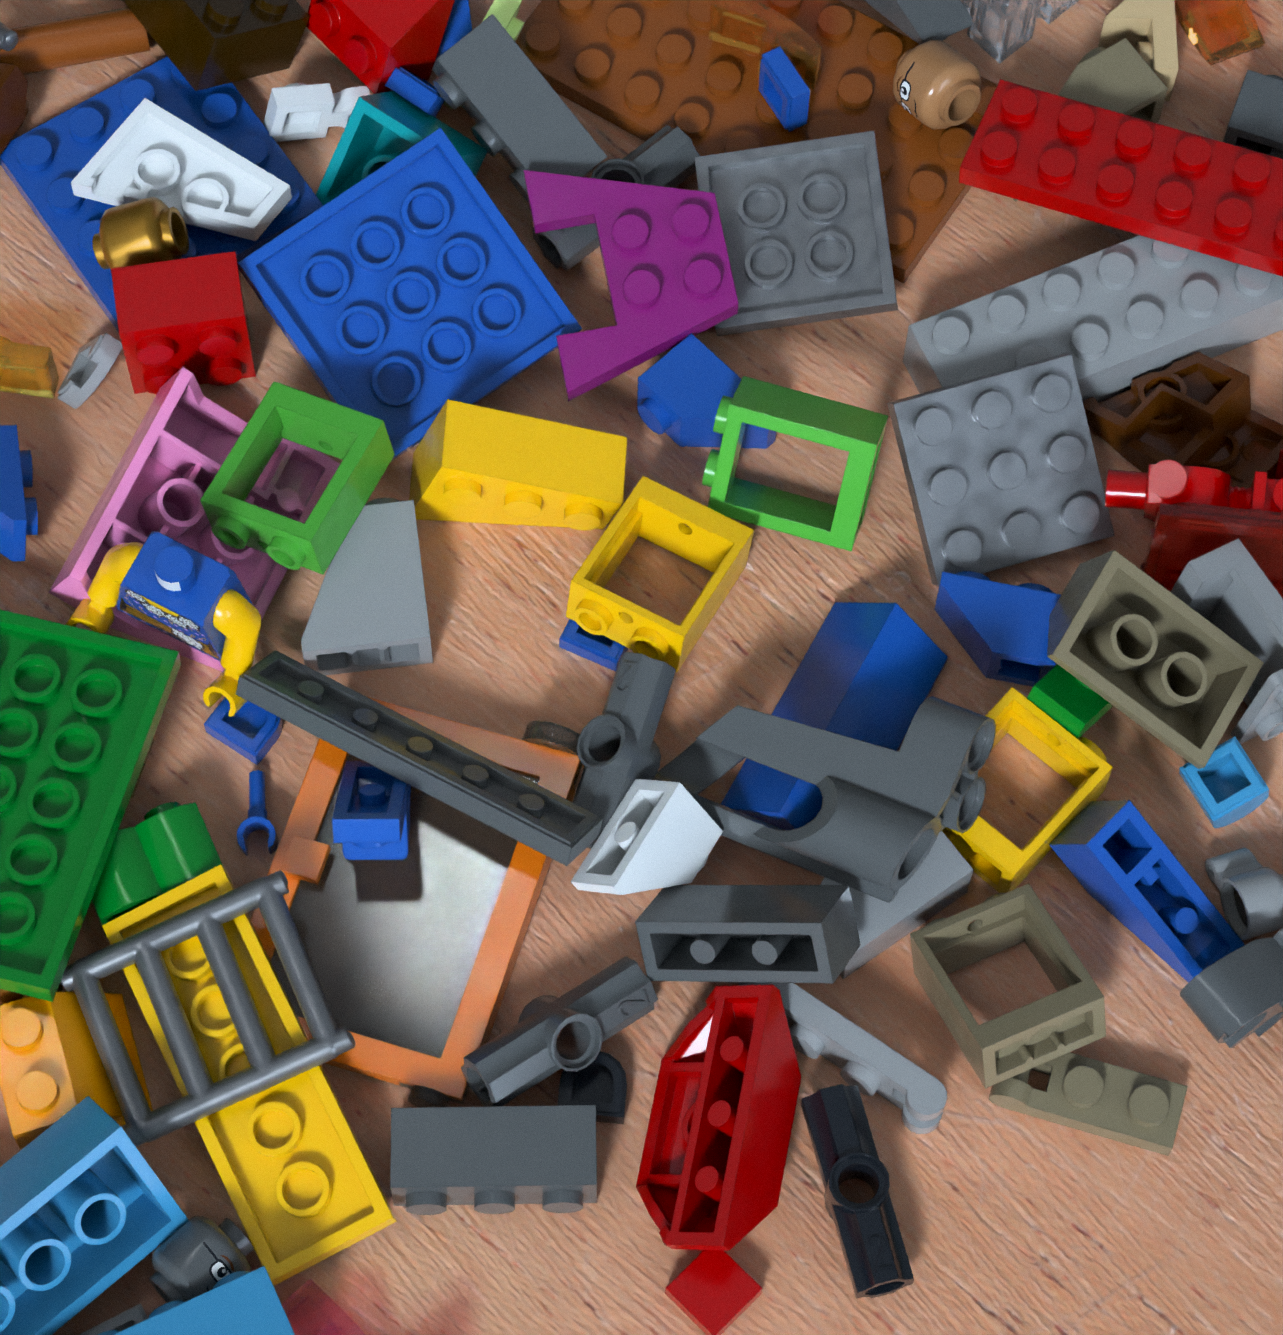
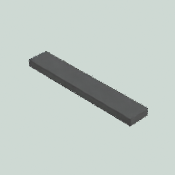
(420, 757)

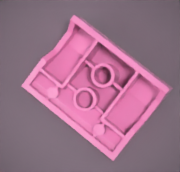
(161, 490)

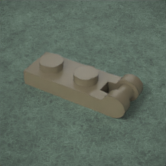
(1099, 1101)

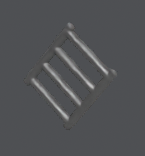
(265, 1066)

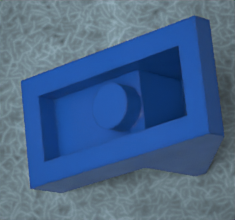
(371, 814)

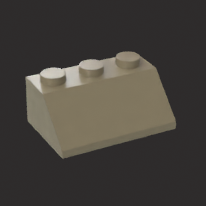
(1150, 655)

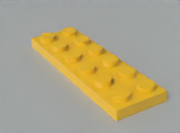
(288, 1148)

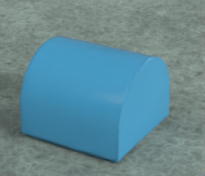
(1227, 785)

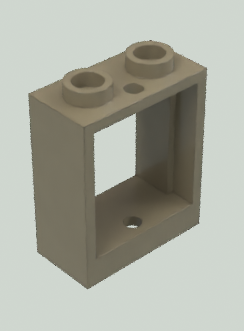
(1030, 1033)

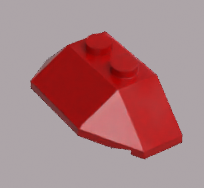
(721, 1121)

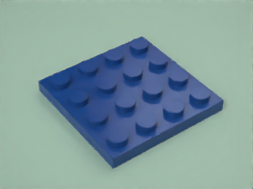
(55, 152)
(409, 292)

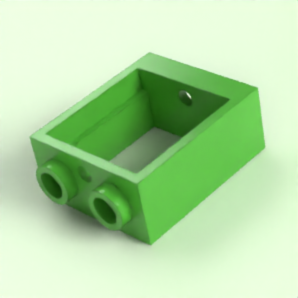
(806, 418)
(317, 424)

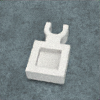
(308, 110)

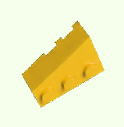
(516, 470)

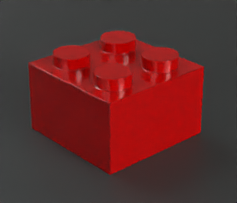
(184, 317)

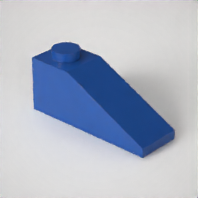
(1144, 886)

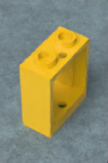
(659, 517)
(1075, 759)

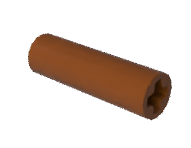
(77, 41)

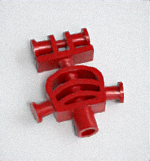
(1173, 483)

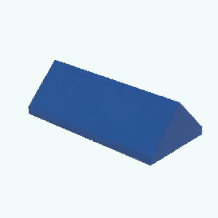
(856, 680)

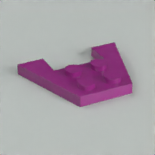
(660, 264)

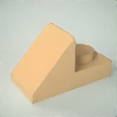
(1151, 31)

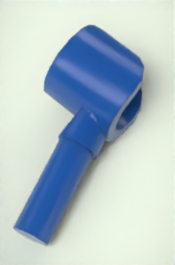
(257, 814)

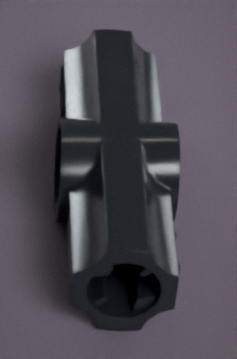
(868, 1229)

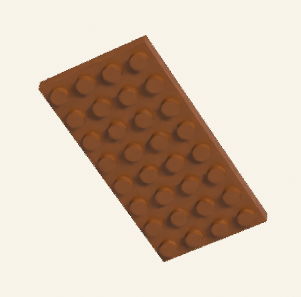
(658, 68)

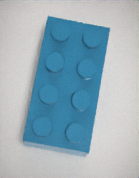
(75, 1219)

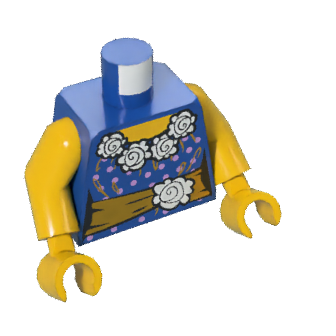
(181, 597)

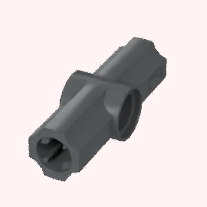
(660, 161)
(620, 741)
(531, 1047)

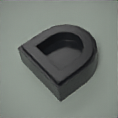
(600, 1085)

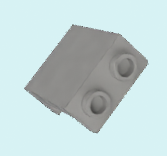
(1244, 604)

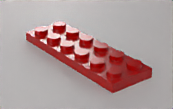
(1130, 175)

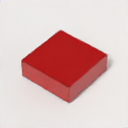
(713, 1291)

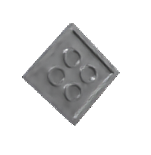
(803, 231)
(1001, 468)

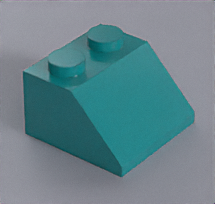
(380, 131)

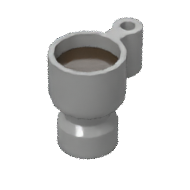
(1248, 893)

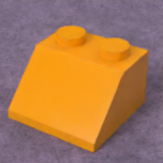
(54, 1063)

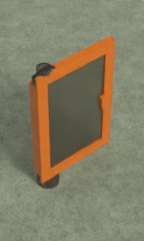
(420, 943)

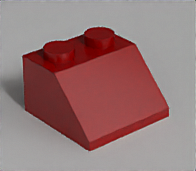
(381, 35)

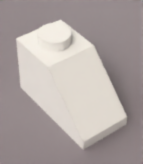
(650, 842)

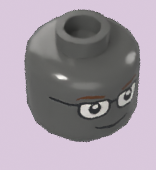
(198, 1258)

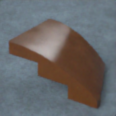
(1190, 415)

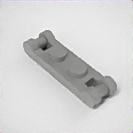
(863, 1058)

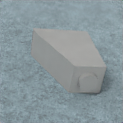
(372, 597)
(933, 887)

